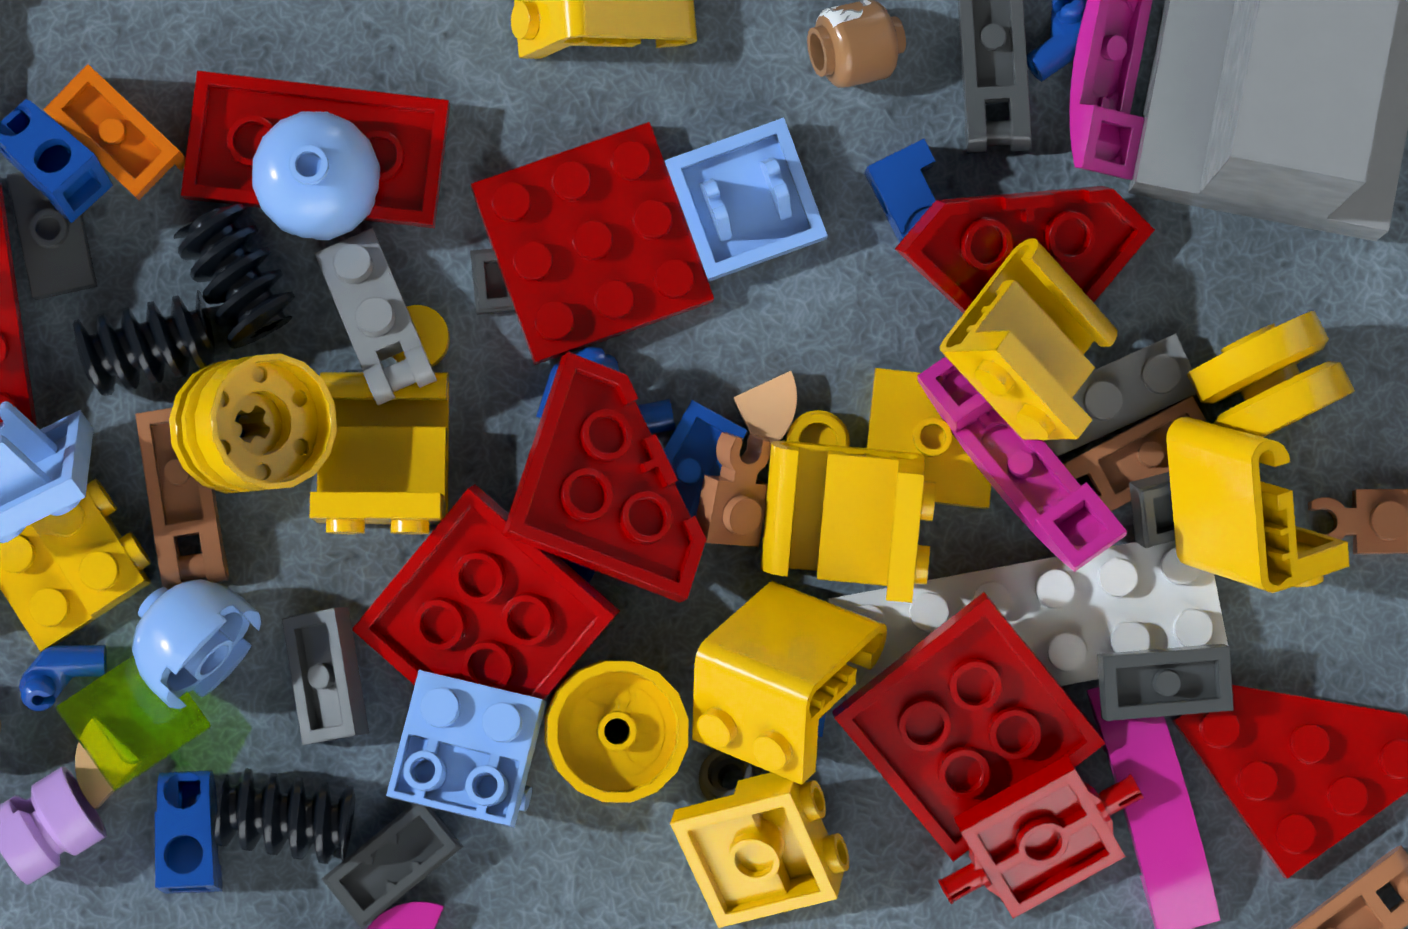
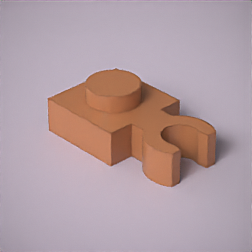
(735, 502)
(1375, 520)

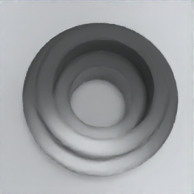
(714, 770)

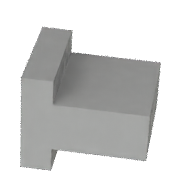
(1279, 111)

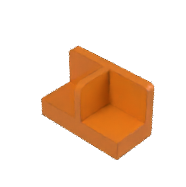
(114, 132)

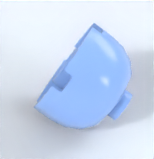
(315, 175)
(191, 638)

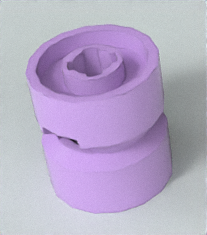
(46, 825)

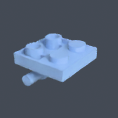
(467, 749)

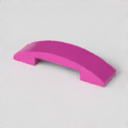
(1104, 84)
(1023, 472)
(1162, 823)

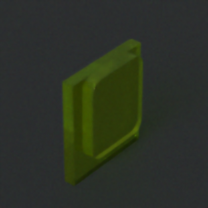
(128, 725)

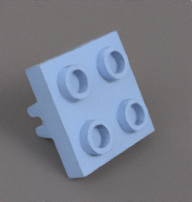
(746, 199)
(40, 468)

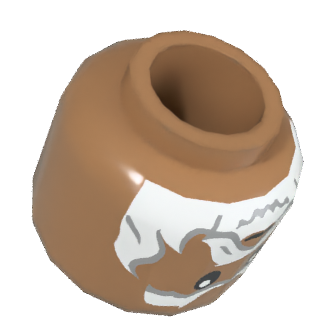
(856, 43)

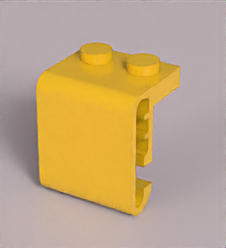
(556, 24)
(1028, 344)
(385, 458)
(848, 515)
(1233, 520)
(775, 674)

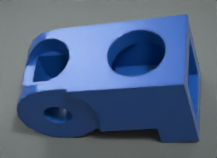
(52, 160)
(902, 187)
(185, 833)

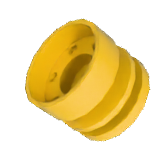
(284, 418)

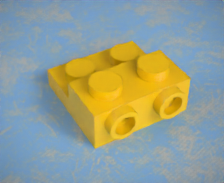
(71, 569)
(762, 849)

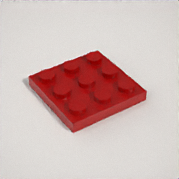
(592, 243)
(485, 607)
(964, 719)

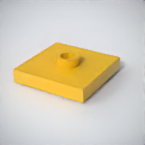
(908, 422)

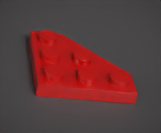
(968, 238)
(604, 487)
(1301, 767)

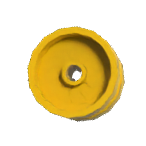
(1268, 378)
(577, 725)

